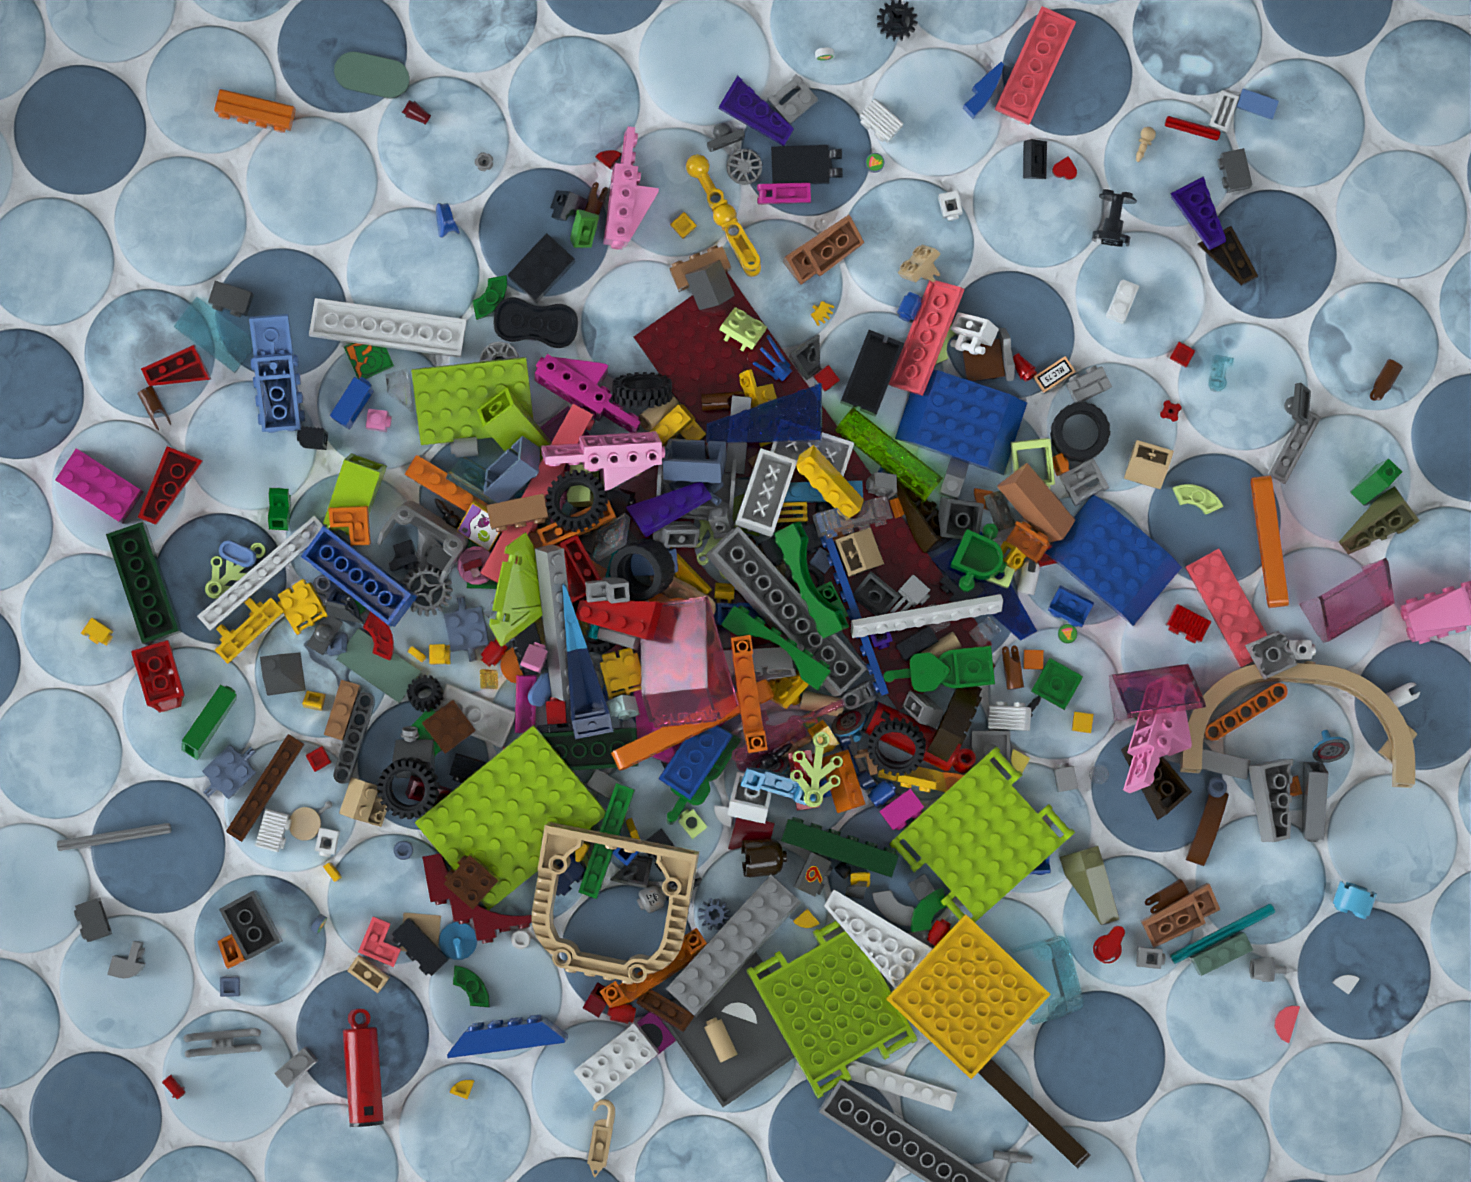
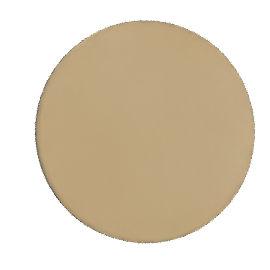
(305, 823)

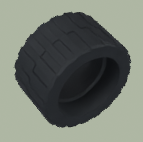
(1098, 417)
(659, 559)

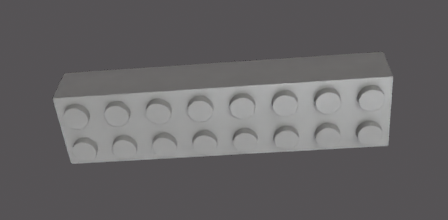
(733, 945)

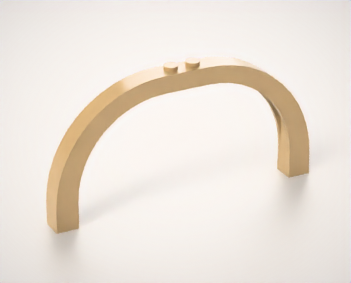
(1311, 673)

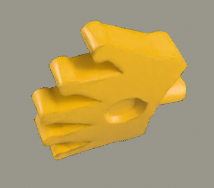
(821, 312)

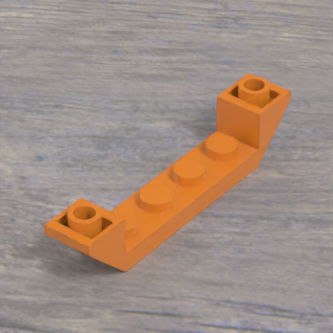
(748, 693)
(626, 993)

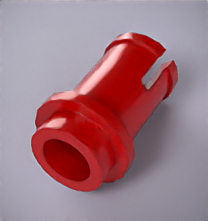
(174, 1087)

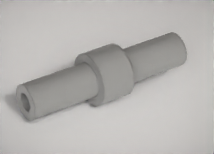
(1012, 1157)

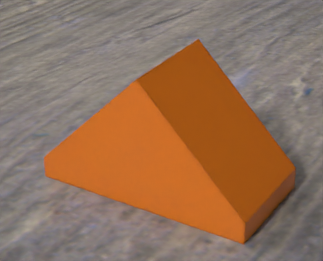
(230, 951)

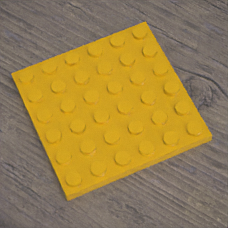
(968, 996)

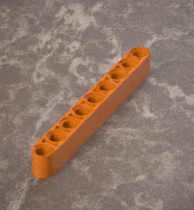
(672, 735)

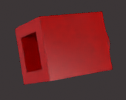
(556, 711)

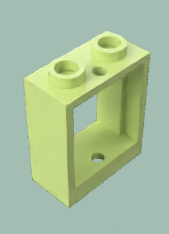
(1030, 444)

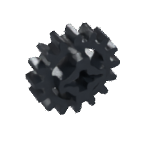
(903, 15)

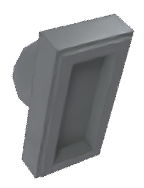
(724, 137)
(1299, 404)
(324, 634)

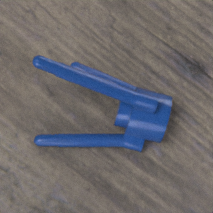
(781, 369)

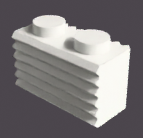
(880, 121)
(1122, 301)
(1009, 717)
(273, 830)

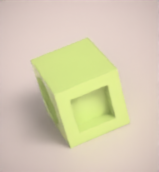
(1005, 581)
(693, 832)

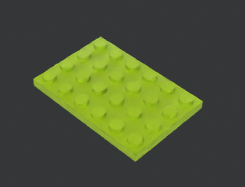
(452, 394)

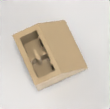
(1148, 464)
(859, 552)
(362, 803)

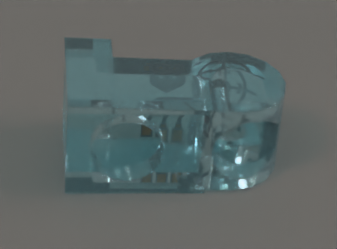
(1217, 379)

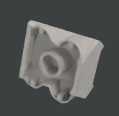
(1271, 654)

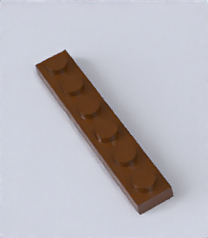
(265, 788)

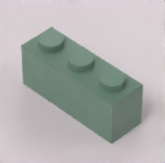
(1221, 953)

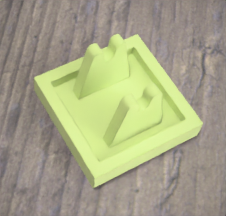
(743, 328)

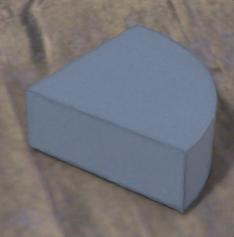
(339, 645)

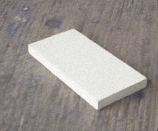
(489, 719)

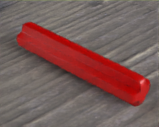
(1192, 128)

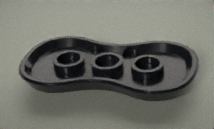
(520, 320)

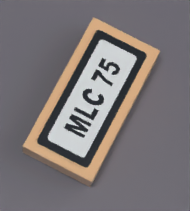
(1054, 374)

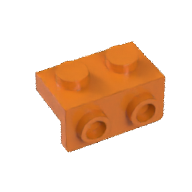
(1028, 542)

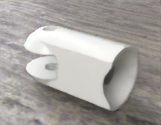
(1028, 579)
(1402, 695)

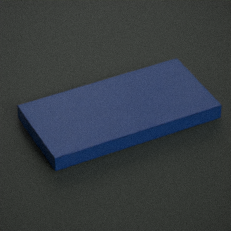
(695, 760)

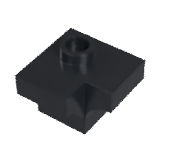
(566, 204)
(404, 557)

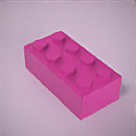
(99, 485)

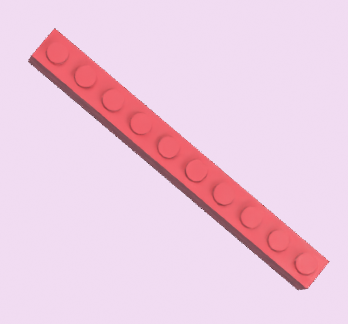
(573, 426)

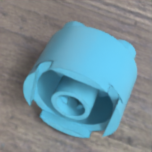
(1355, 899)

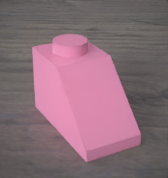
(534, 657)

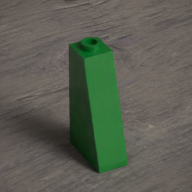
(1376, 481)
(208, 721)

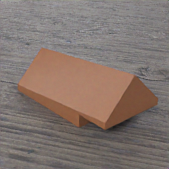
(824, 250)
(1037, 503)
(1181, 916)

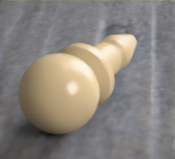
(1147, 135)
(798, 744)

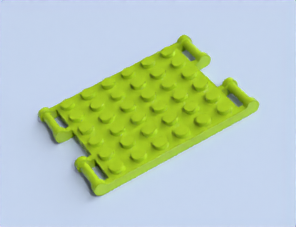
(981, 837)
(831, 1007)

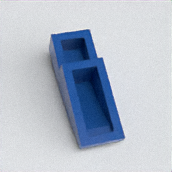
(983, 91)

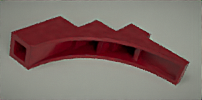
(484, 920)

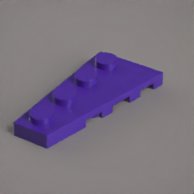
(666, 508)

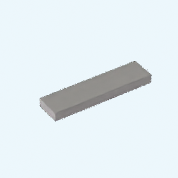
(1293, 449)
(737, 450)

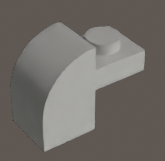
(610, 589)
(128, 967)

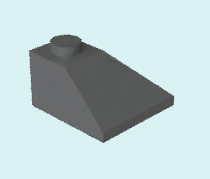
(282, 673)

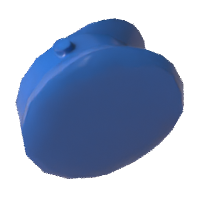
(445, 220)

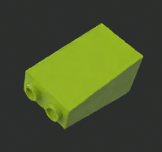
(509, 421)
(356, 485)

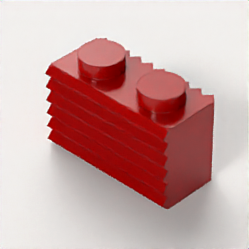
(1187, 623)

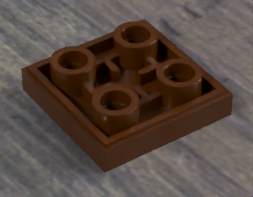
(984, 366)

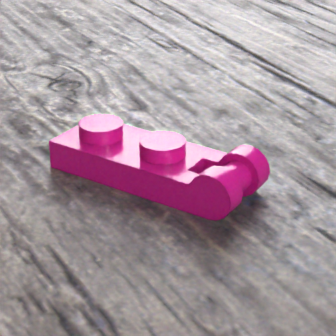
(784, 193)

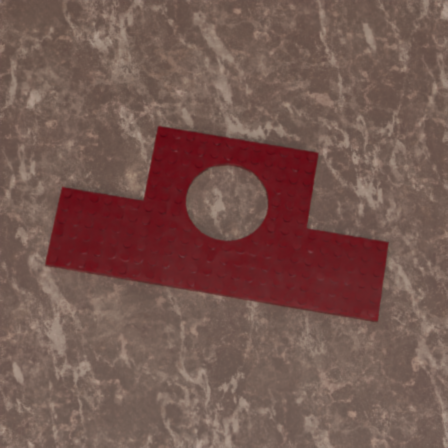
(699, 361)

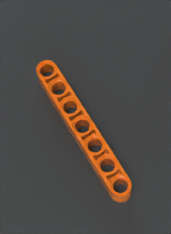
(1269, 541)

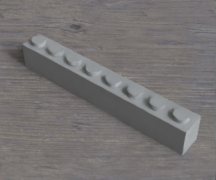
(551, 577)

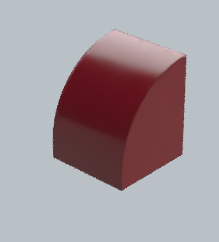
(595, 1003)

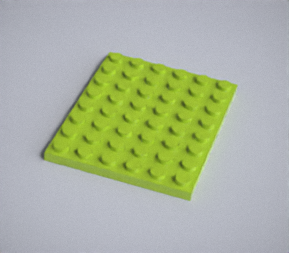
(504, 812)

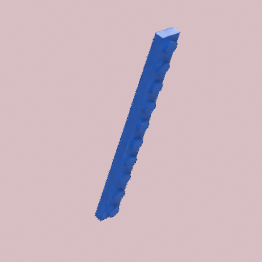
(853, 613)

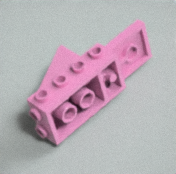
(626, 199)
(614, 454)
(1438, 613)
(1152, 739)

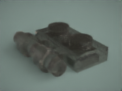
(1000, 511)

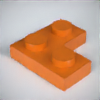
(356, 519)

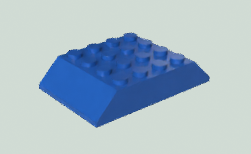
(963, 421)
(1114, 559)
(507, 1036)

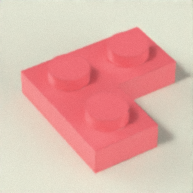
(374, 945)

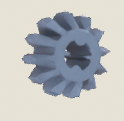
(710, 908)

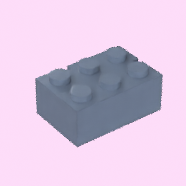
(687, 461)
(512, 471)

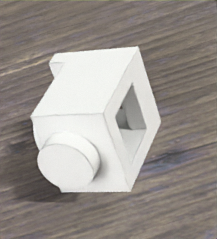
(950, 198)
(1294, 646)
(324, 834)

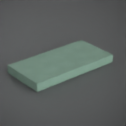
(388, 676)

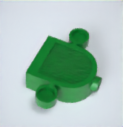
(978, 557)

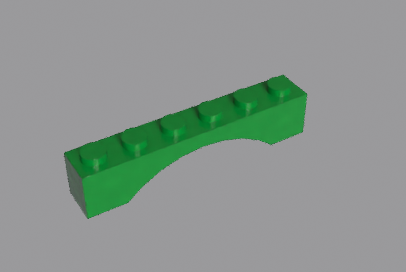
(793, 544)
(810, 670)

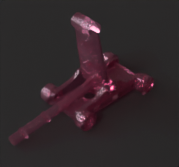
(780, 734)

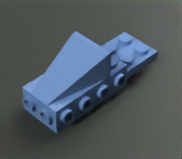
(276, 374)

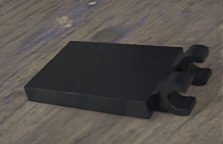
(804, 164)

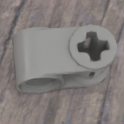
(860, 694)

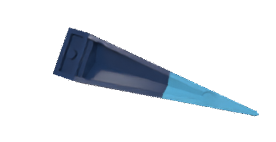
(587, 701)

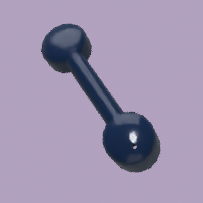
(864, 778)

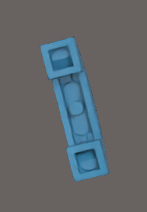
(774, 782)

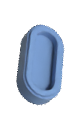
(237, 553)
(540, 691)

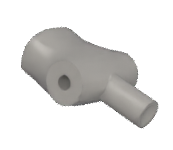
(1265, 969)

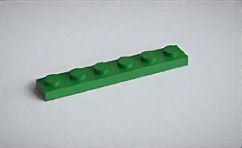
(601, 856)

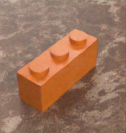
(848, 792)

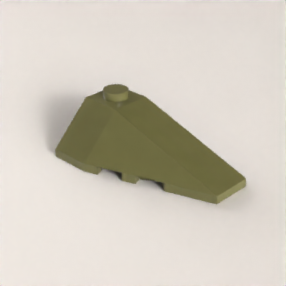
(1385, 516)
(1089, 878)

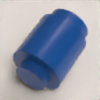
(909, 307)
(882, 793)

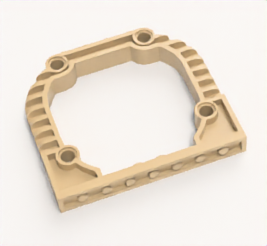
(676, 864)

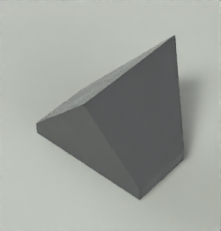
(807, 357)
(343, 606)
(635, 873)

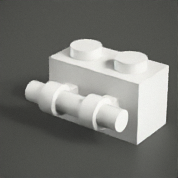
(975, 330)

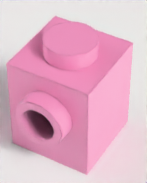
(378, 420)

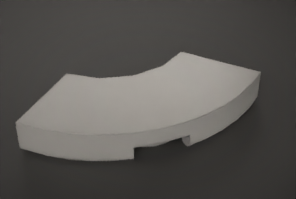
(1008, 362)
(892, 909)

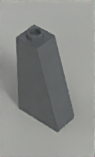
(1314, 800)

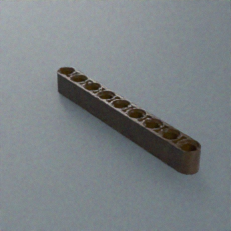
(1034, 1113)

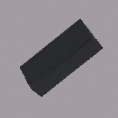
(1034, 159)

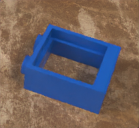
(352, 402)

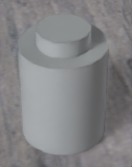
(465, 447)

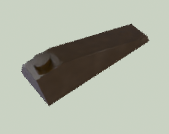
(921, 518)

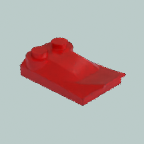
(159, 676)

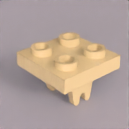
(920, 264)

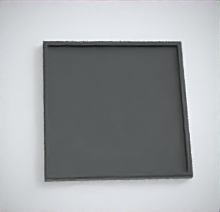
(758, 1046)

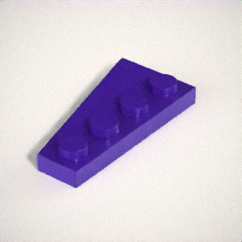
(747, 107)
(1199, 210)

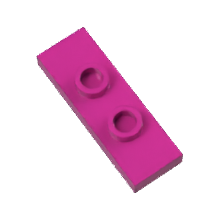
(524, 712)

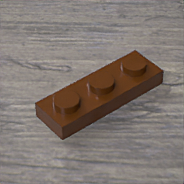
(665, 1009)

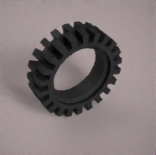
(642, 390)
(561, 486)
(393, 803)

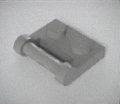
(796, 104)
(1081, 475)

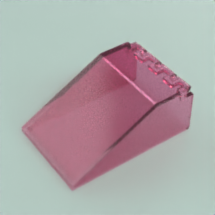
(1351, 601)
(685, 667)
(1154, 692)

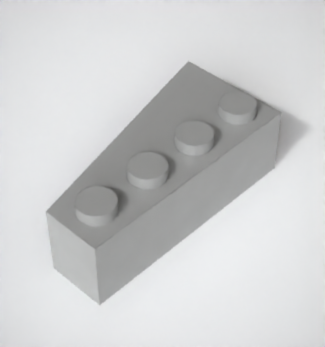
(768, 664)
(1272, 798)

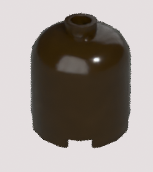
(762, 857)

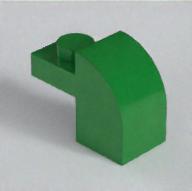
(279, 509)

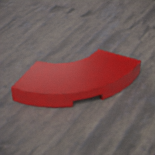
(381, 636)

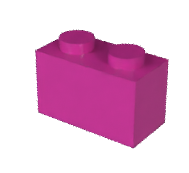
(901, 809)

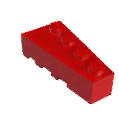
(170, 479)
(629, 617)

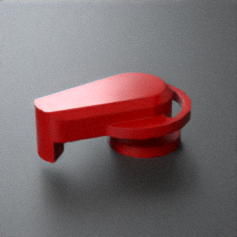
(1109, 945)

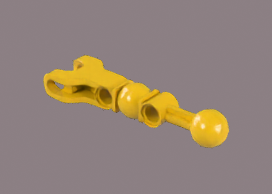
(725, 216)

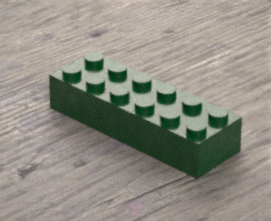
(143, 583)
(590, 751)
(840, 848)

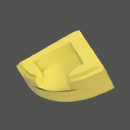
(1019, 760)

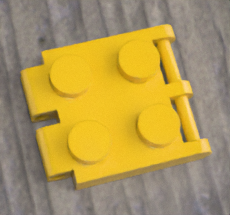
(301, 605)
(621, 672)

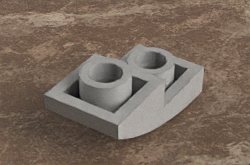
(602, 783)

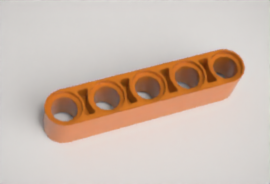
(1253, 707)

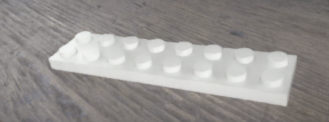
(387, 328)

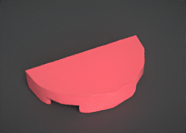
(1285, 1022)

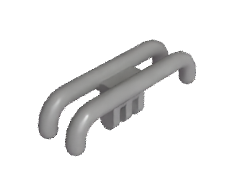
(223, 1042)

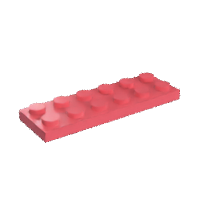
(1035, 65)
(926, 337)
(1226, 603)

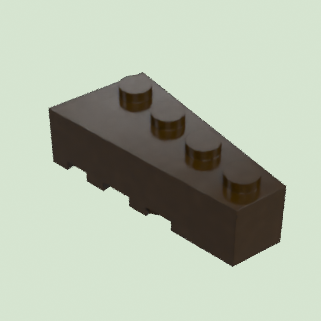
(955, 722)
(1166, 788)

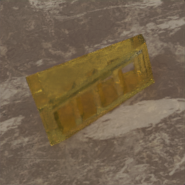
(488, 679)

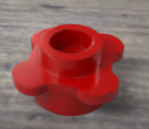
(1175, 408)

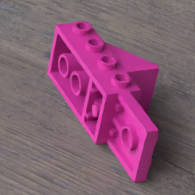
(579, 385)

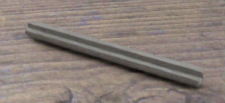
(114, 836)

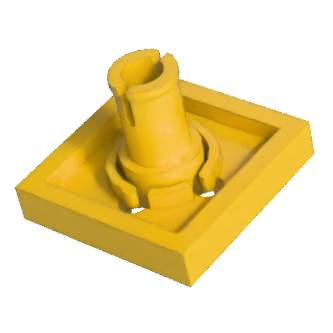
(788, 690)

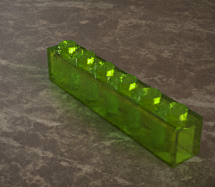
(888, 453)

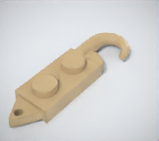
(681, 589)
(601, 1138)

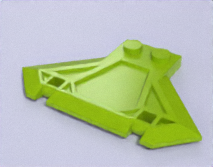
(516, 591)

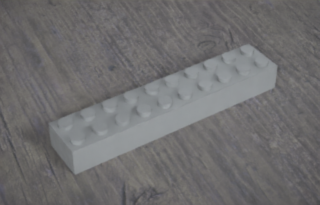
(782, 606)
(897, 1137)

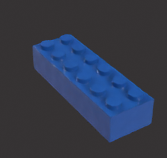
(359, 576)

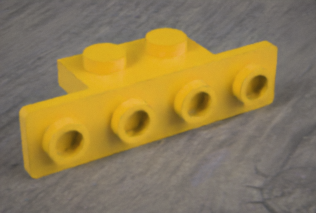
(759, 394)
(922, 777)

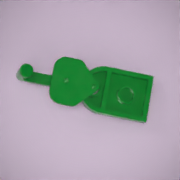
(968, 669)
(704, 790)

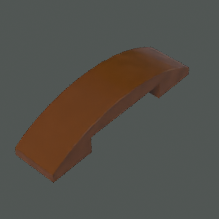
(1207, 829)

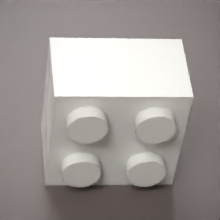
(748, 803)

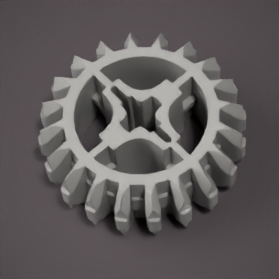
(429, 598)

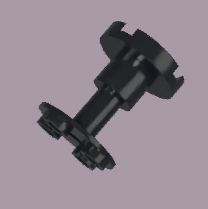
(1113, 226)

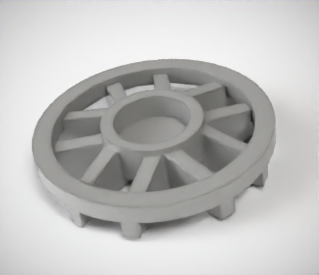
(744, 167)

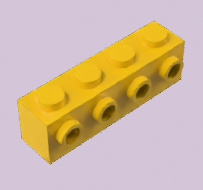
(829, 482)

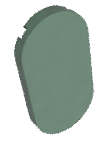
(371, 75)

